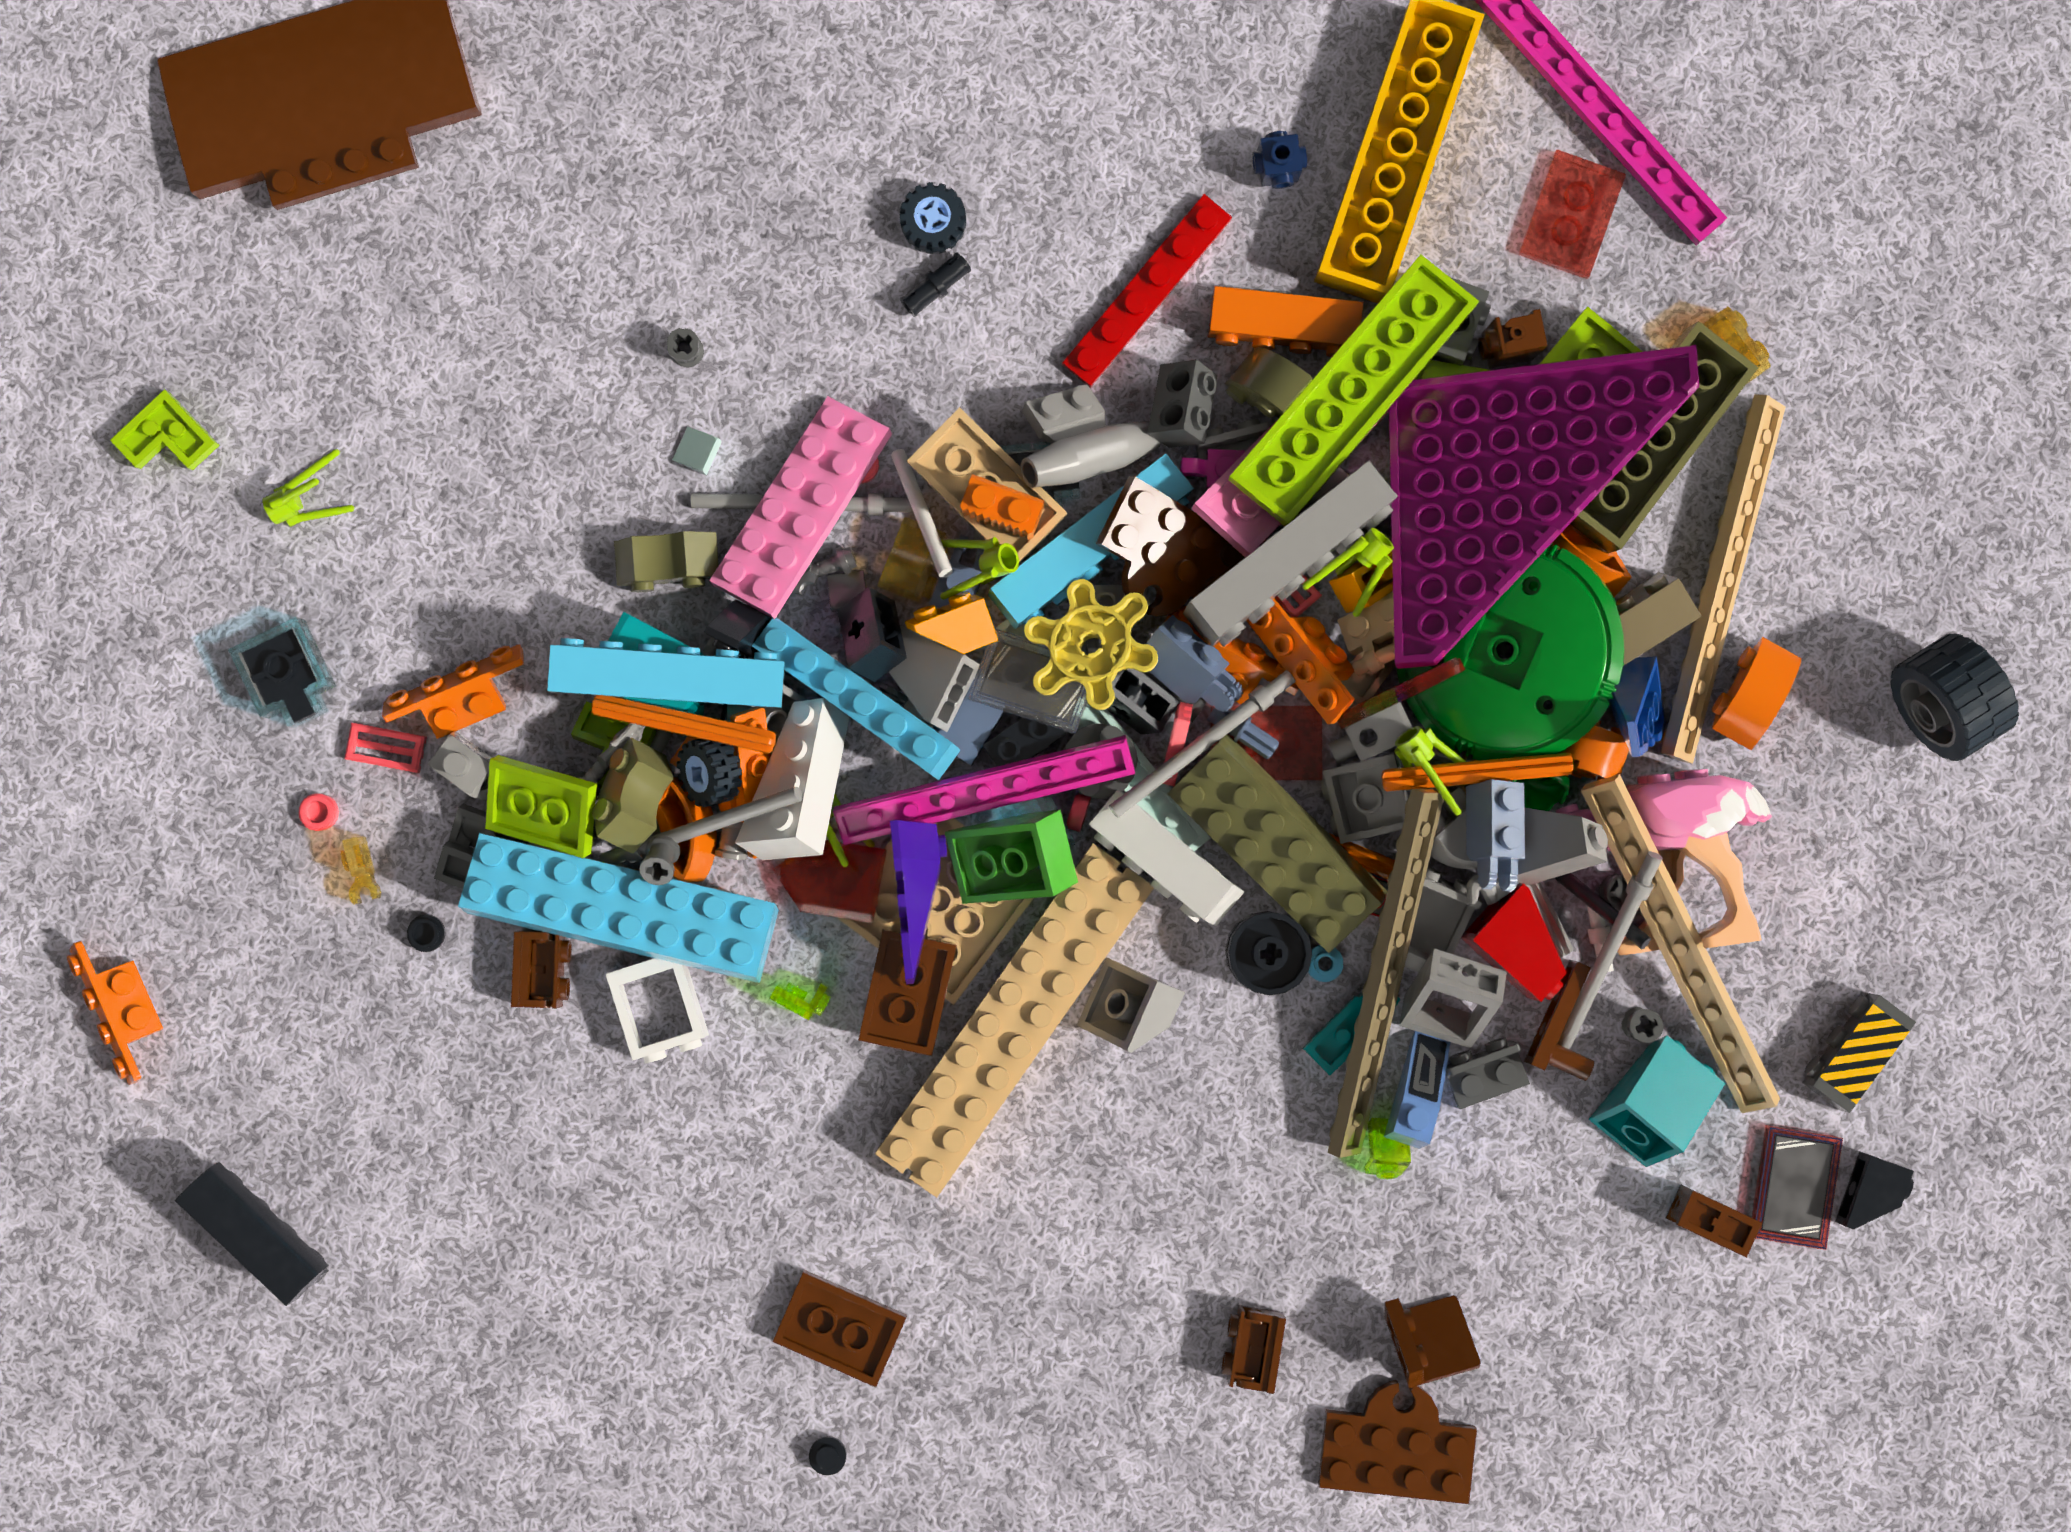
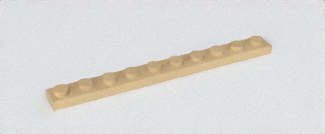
(1723, 578)
(1683, 948)

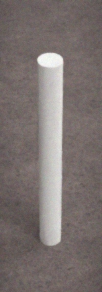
(922, 513)

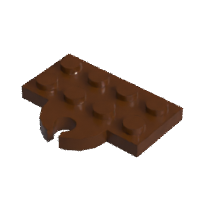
(1164, 547)
(1397, 1450)

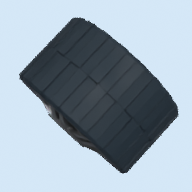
(1954, 697)

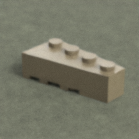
(1654, 613)

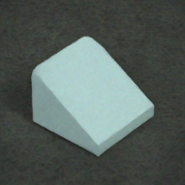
(697, 450)

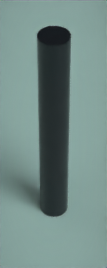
(1601, 907)

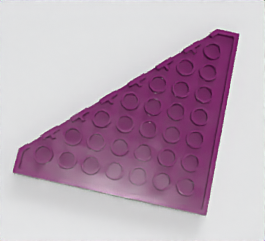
(1500, 469)

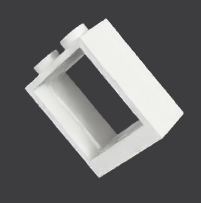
(657, 1050)

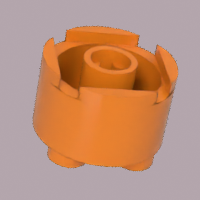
(1599, 753)

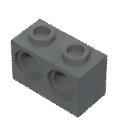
(1182, 403)

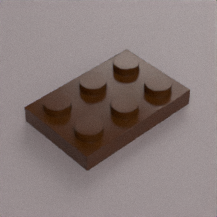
(904, 1013)
(840, 1328)

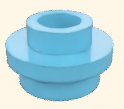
(1330, 974)

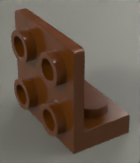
(1431, 1340)

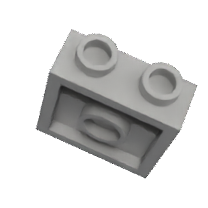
(1359, 801)

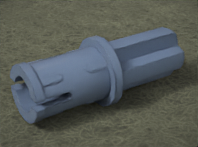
(1248, 734)

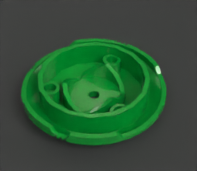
(1564, 652)

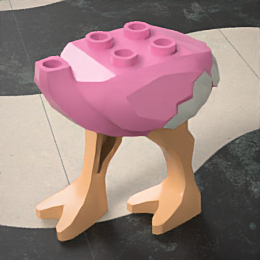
(1693, 820)

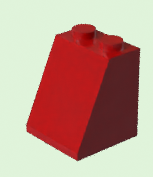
(1516, 940)

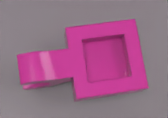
(1213, 468)

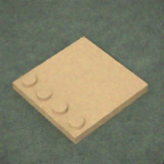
(971, 926)

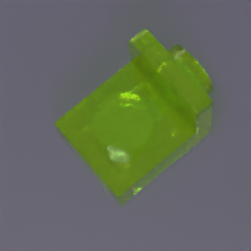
(794, 999)
(1387, 1156)

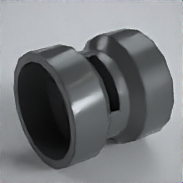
(1608, 893)

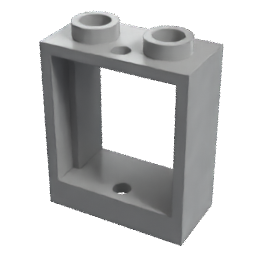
(1444, 974)

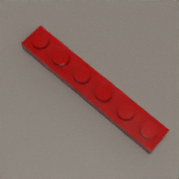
(1147, 290)

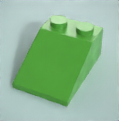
(1012, 858)

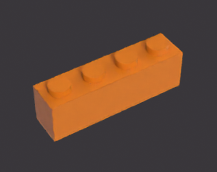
(1282, 320)

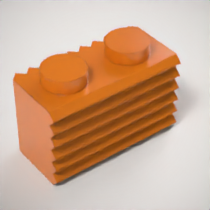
(1002, 506)

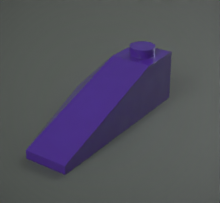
(917, 870)

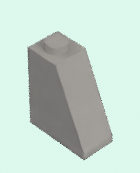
(934, 678)
(1559, 845)

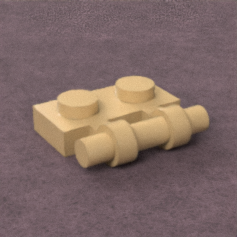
(1367, 631)

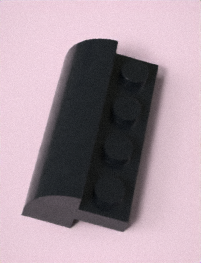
(253, 1233)

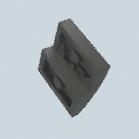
(457, 853)

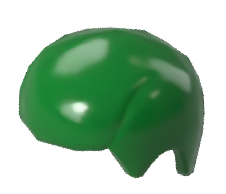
(1545, 792)

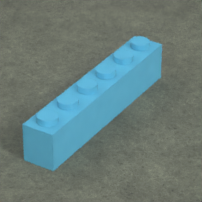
(1074, 552)
(666, 675)
(858, 698)

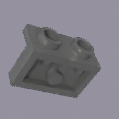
(1486, 1073)

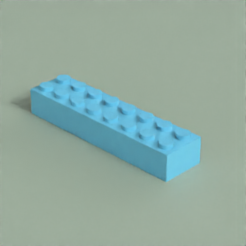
(618, 908)

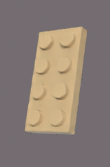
(965, 449)

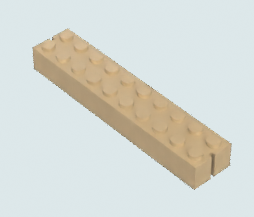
(1014, 1021)

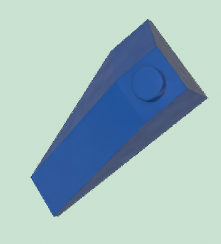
(1639, 705)

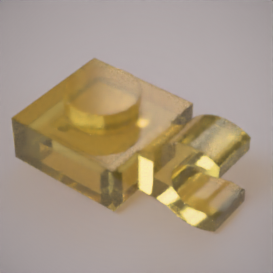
(358, 861)

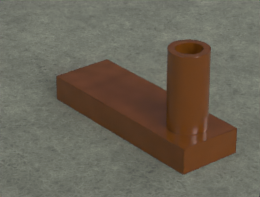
(1544, 1047)

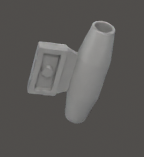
(1079, 439)

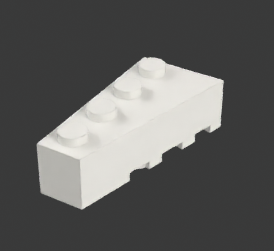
(805, 758)
(1167, 860)

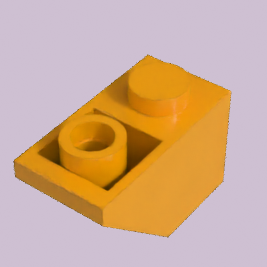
(959, 625)

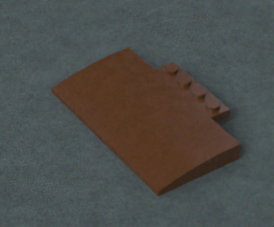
(317, 99)

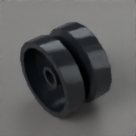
(1290, 953)

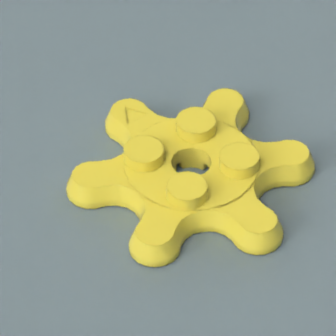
(1082, 622)

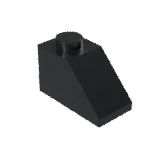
(1873, 1190)

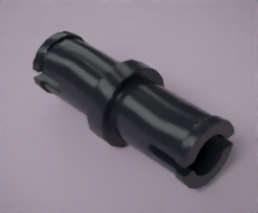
(935, 284)

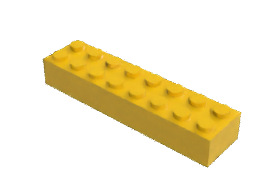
(1399, 148)

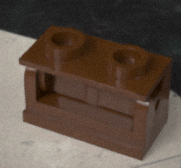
(1514, 342)
(539, 970)
(1713, 1220)
(1254, 1349)

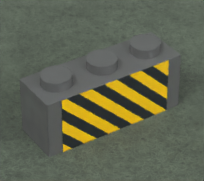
(1857, 1051)

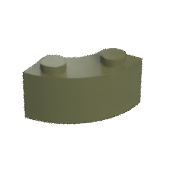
(1267, 382)
(666, 559)
(631, 795)

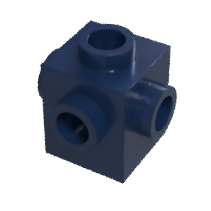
(1276, 171)

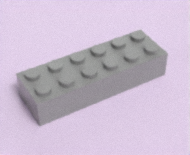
(1297, 549)

